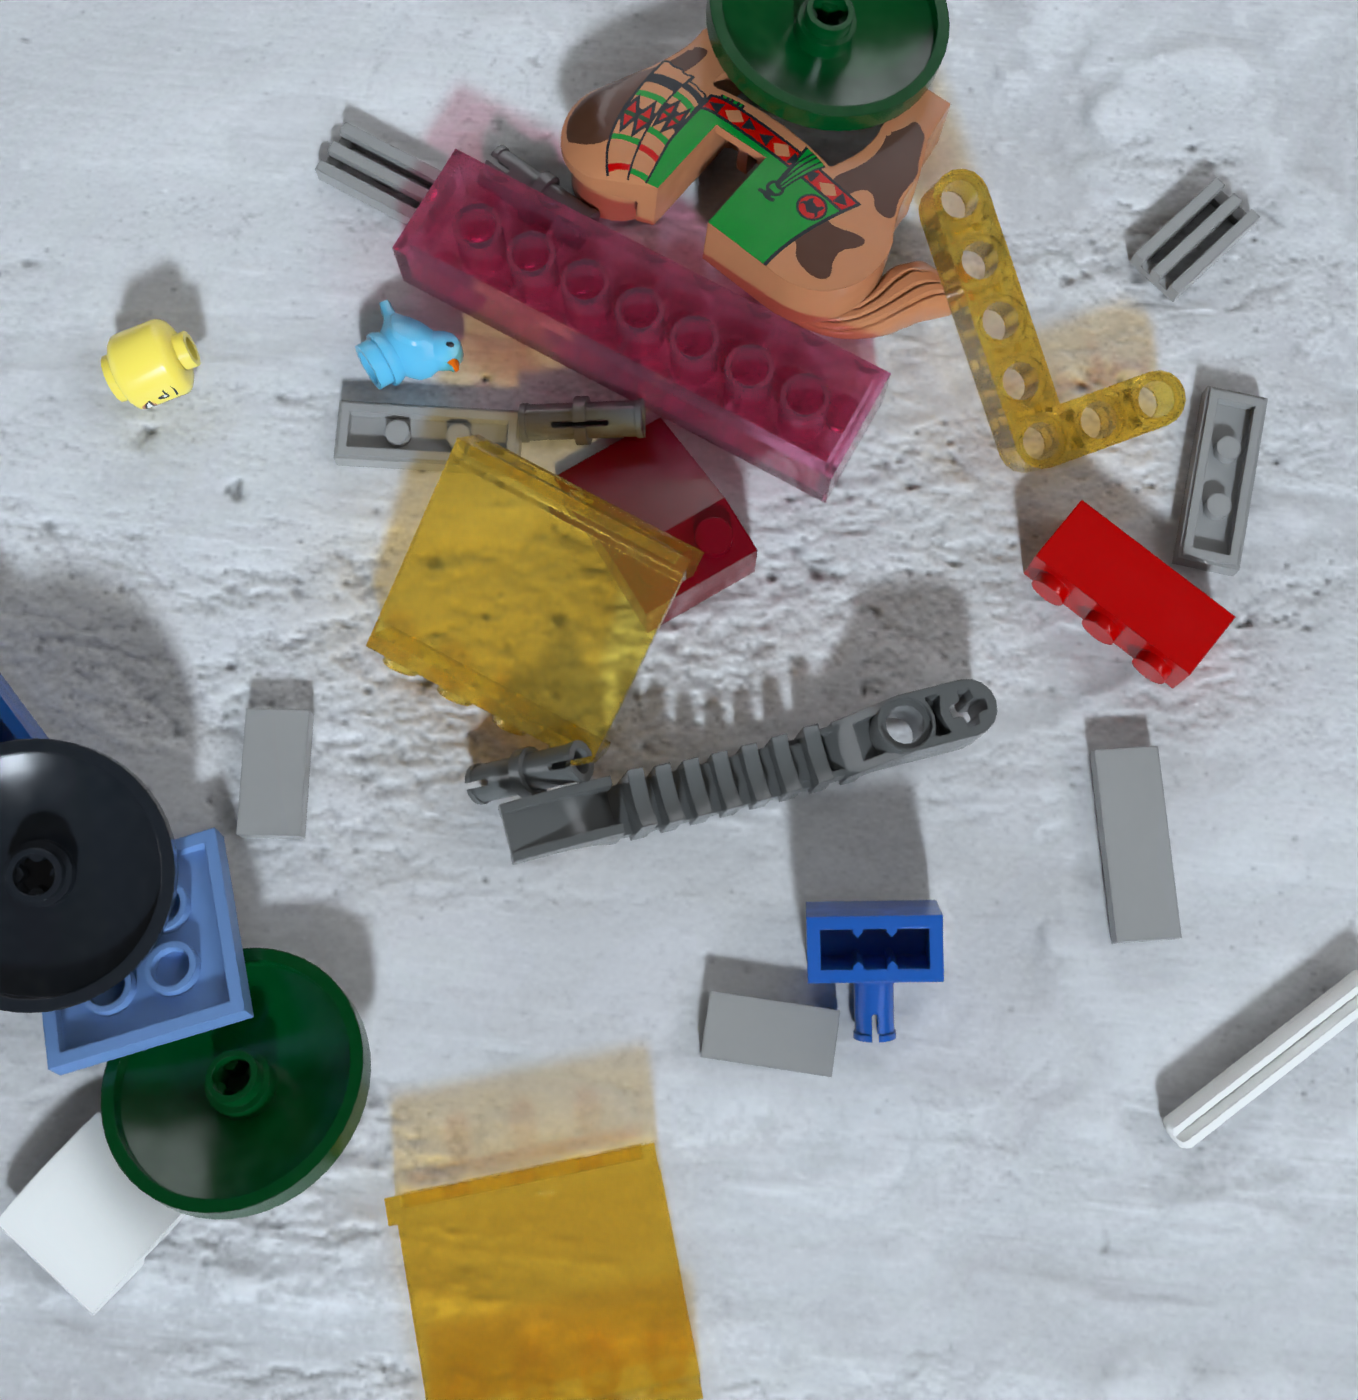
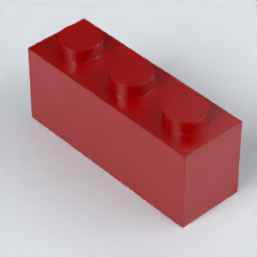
(1127, 596)

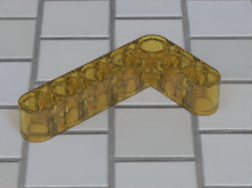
(1020, 347)

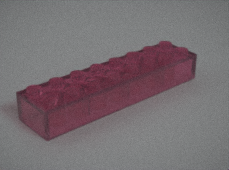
(641, 324)

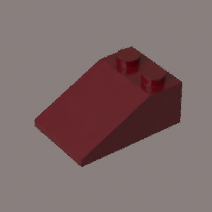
(670, 490)

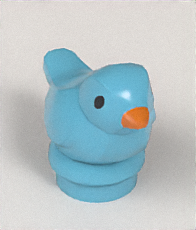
(407, 350)

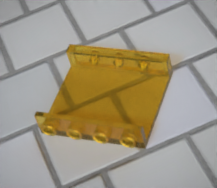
(529, 597)
(549, 1283)

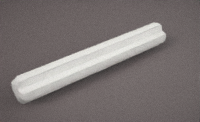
(1264, 1064)

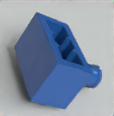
(874, 949)

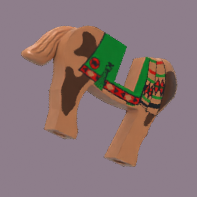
(796, 230)

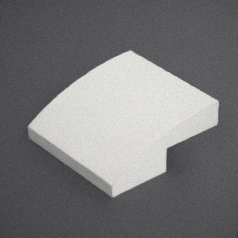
(87, 1219)

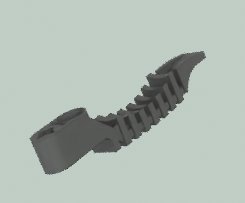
(842, 752)

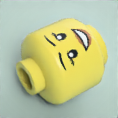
(150, 364)

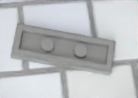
(415, 434)
(1220, 481)
(1135, 845)

